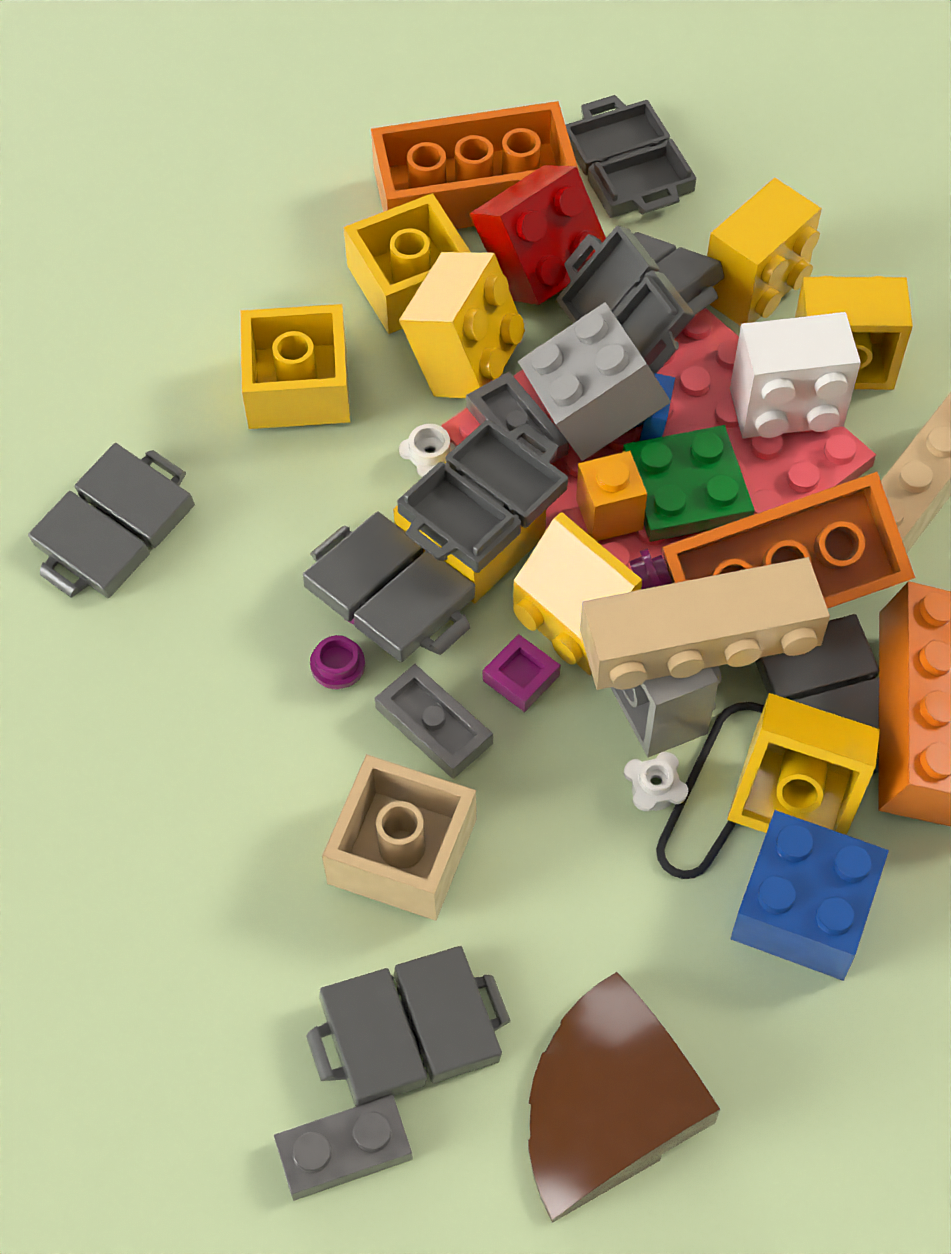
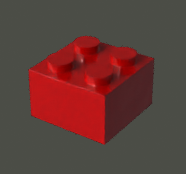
(537, 229)

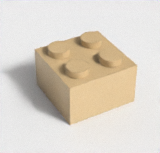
(400, 837)

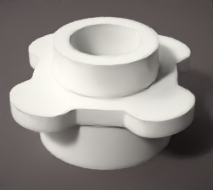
(426, 438)
(655, 797)

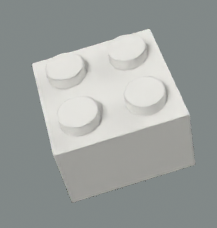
(794, 375)

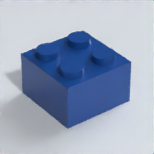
(809, 895)

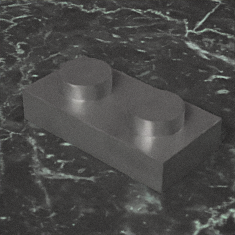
(511, 406)
(434, 721)
(343, 1147)

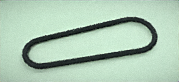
(660, 849)

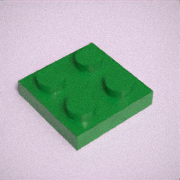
(690, 482)

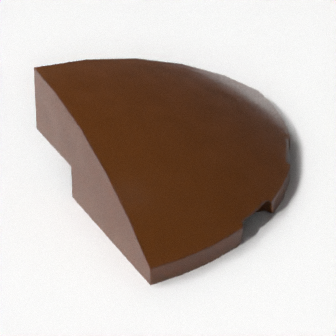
(609, 1098)

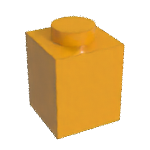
(611, 496)

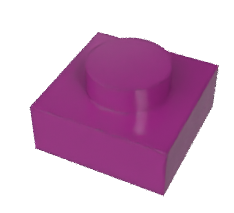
(521, 672)

